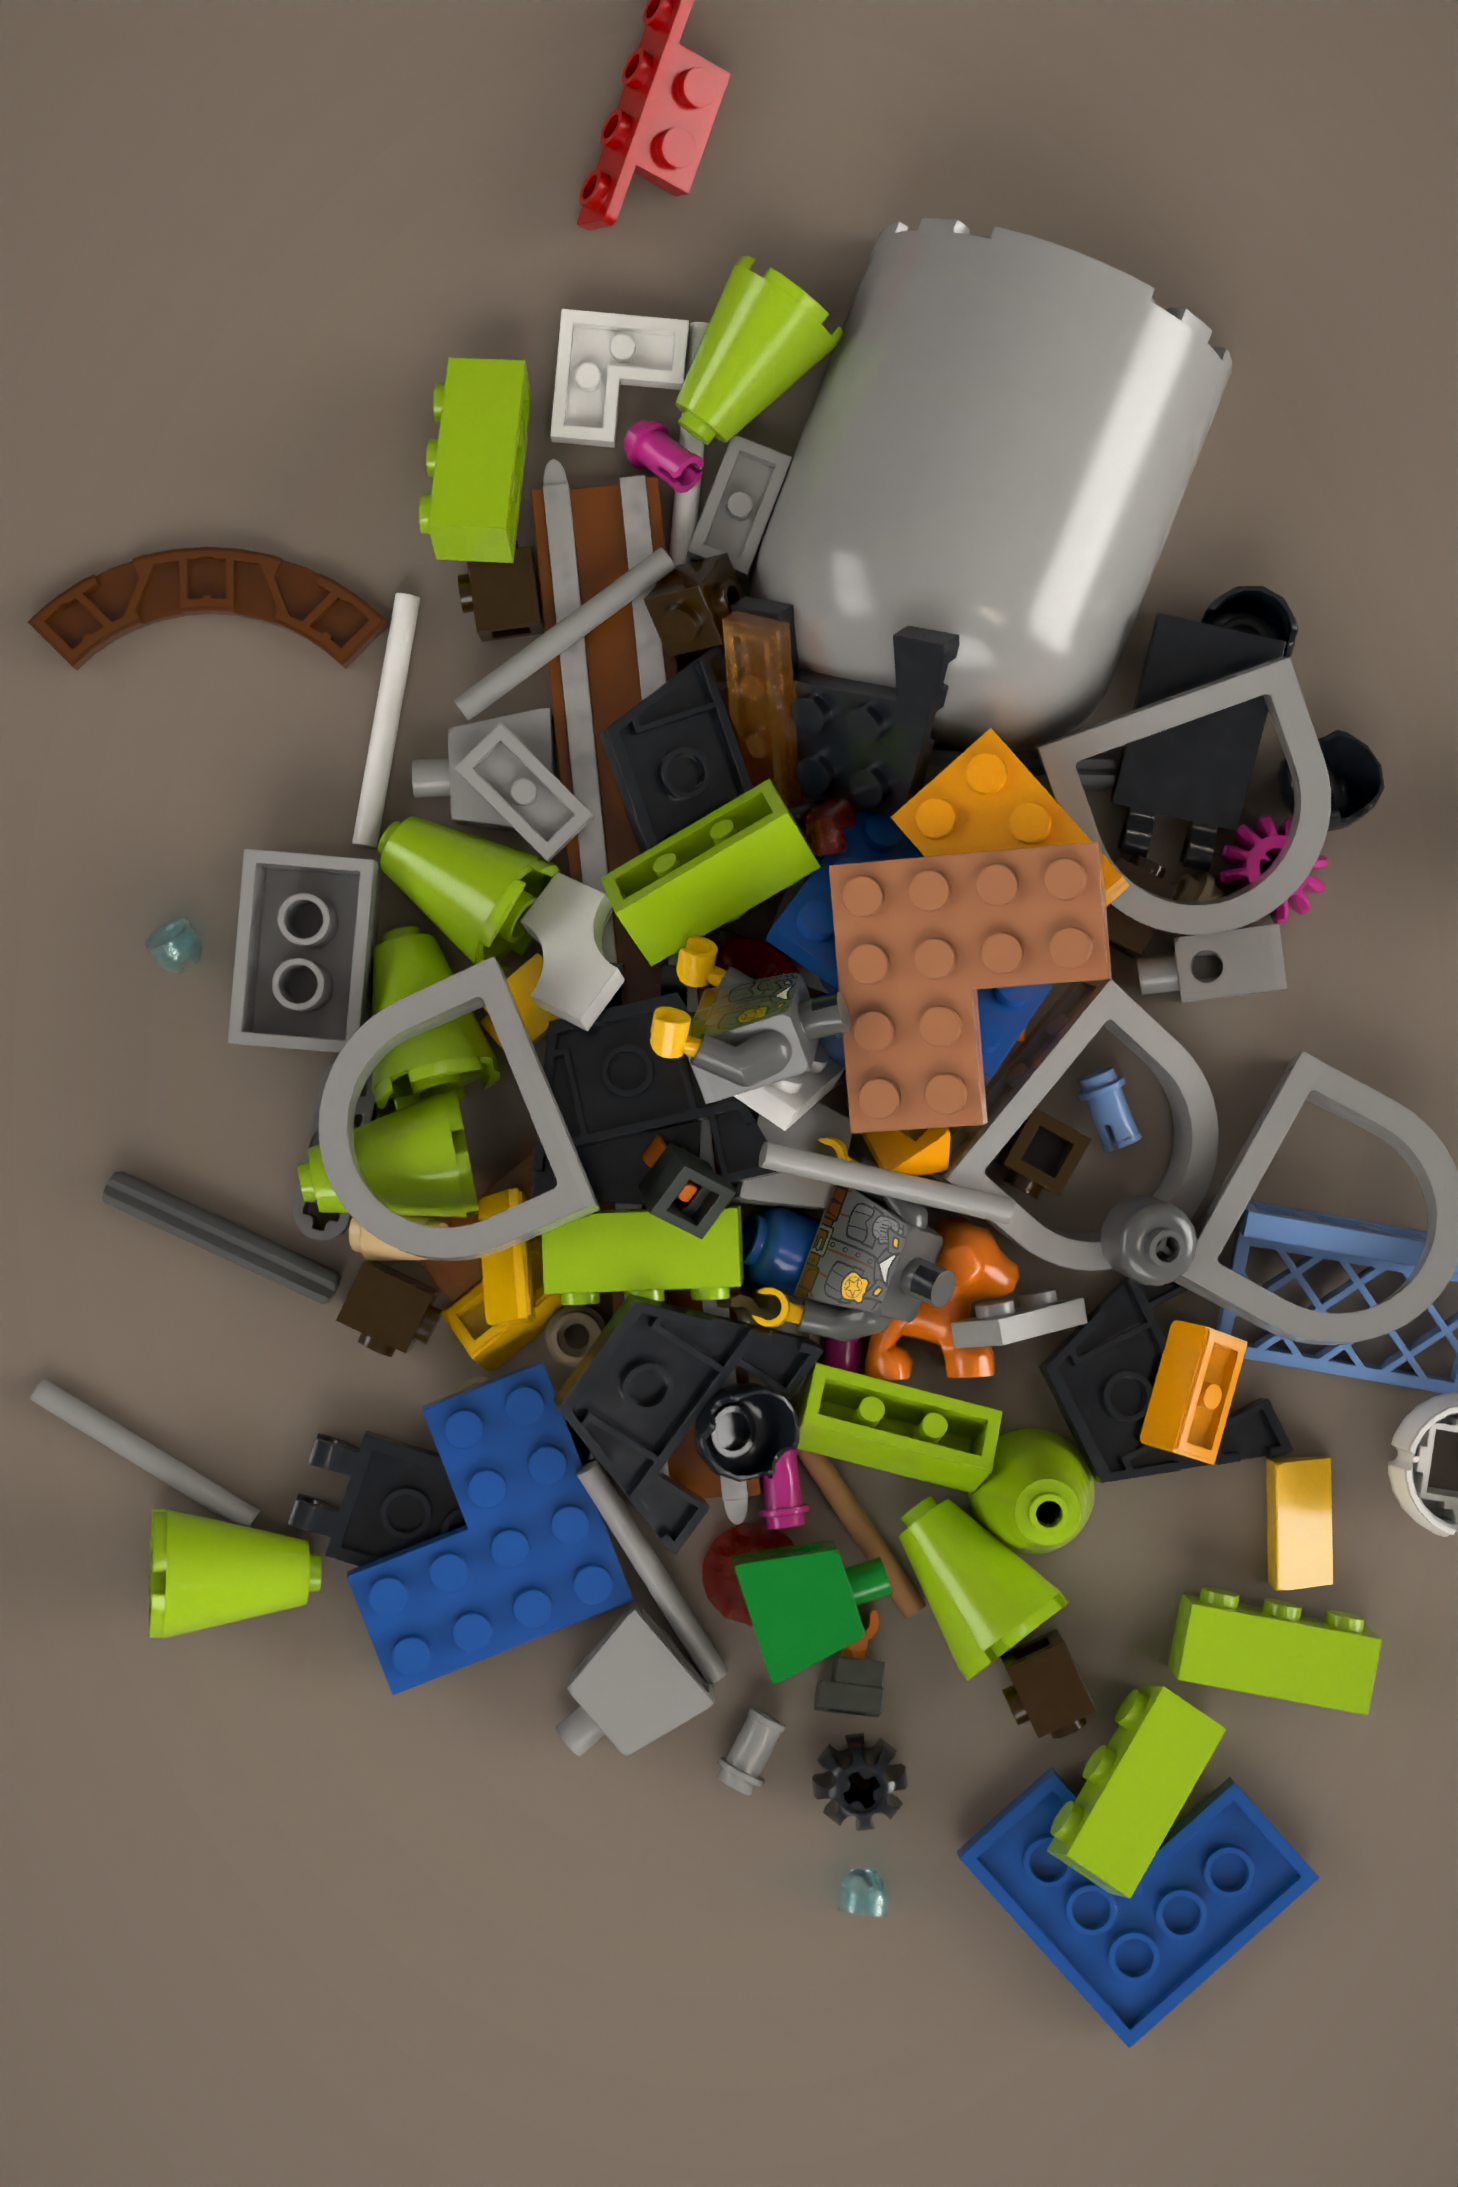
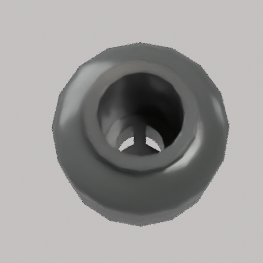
(1148, 1240)

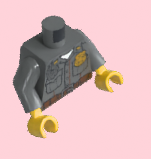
(744, 1027)
(865, 1265)

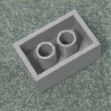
(304, 950)

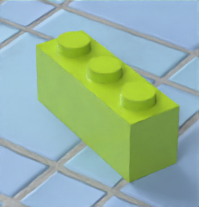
(477, 460)
(710, 872)
(641, 1256)
(897, 1428)
(1275, 1650)
(1134, 1789)

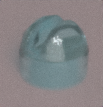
(175, 944)
(864, 1893)

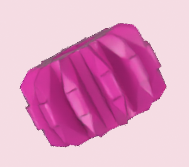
(1253, 853)

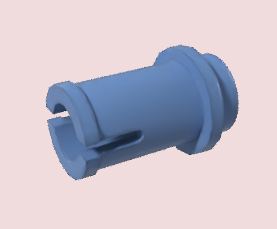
(1109, 1108)

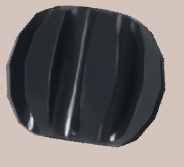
(848, 1798)

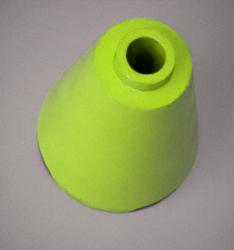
(752, 352)
(466, 884)
(439, 1057)
(409, 1159)
(1030, 1470)
(222, 1573)
(974, 1584)

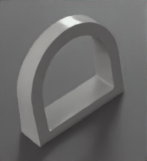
(1307, 766)
(444, 1001)
(1036, 1069)
(1396, 1125)

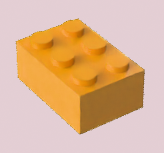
(991, 805)

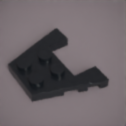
(865, 737)
(680, 754)
(620, 1088)
(1106, 1381)
(650, 1384)

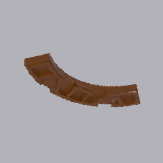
(204, 583)

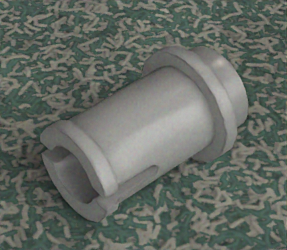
(750, 1752)

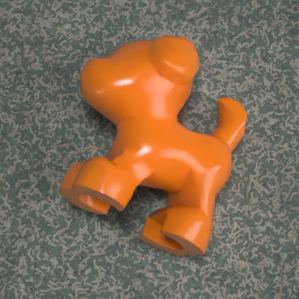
(980, 1274)

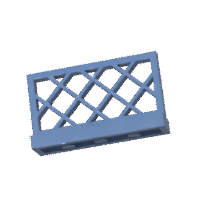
(1346, 1241)

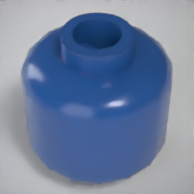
(777, 1248)

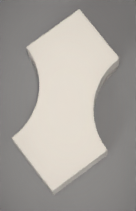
(570, 927)

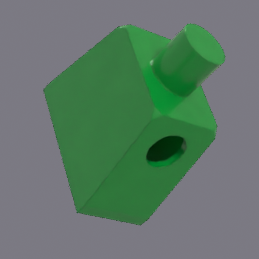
(806, 1602)

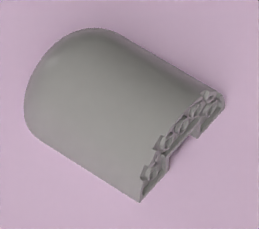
(991, 472)

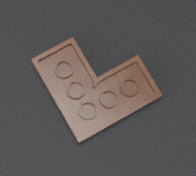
(922, 942)

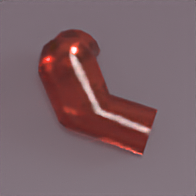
(827, 826)

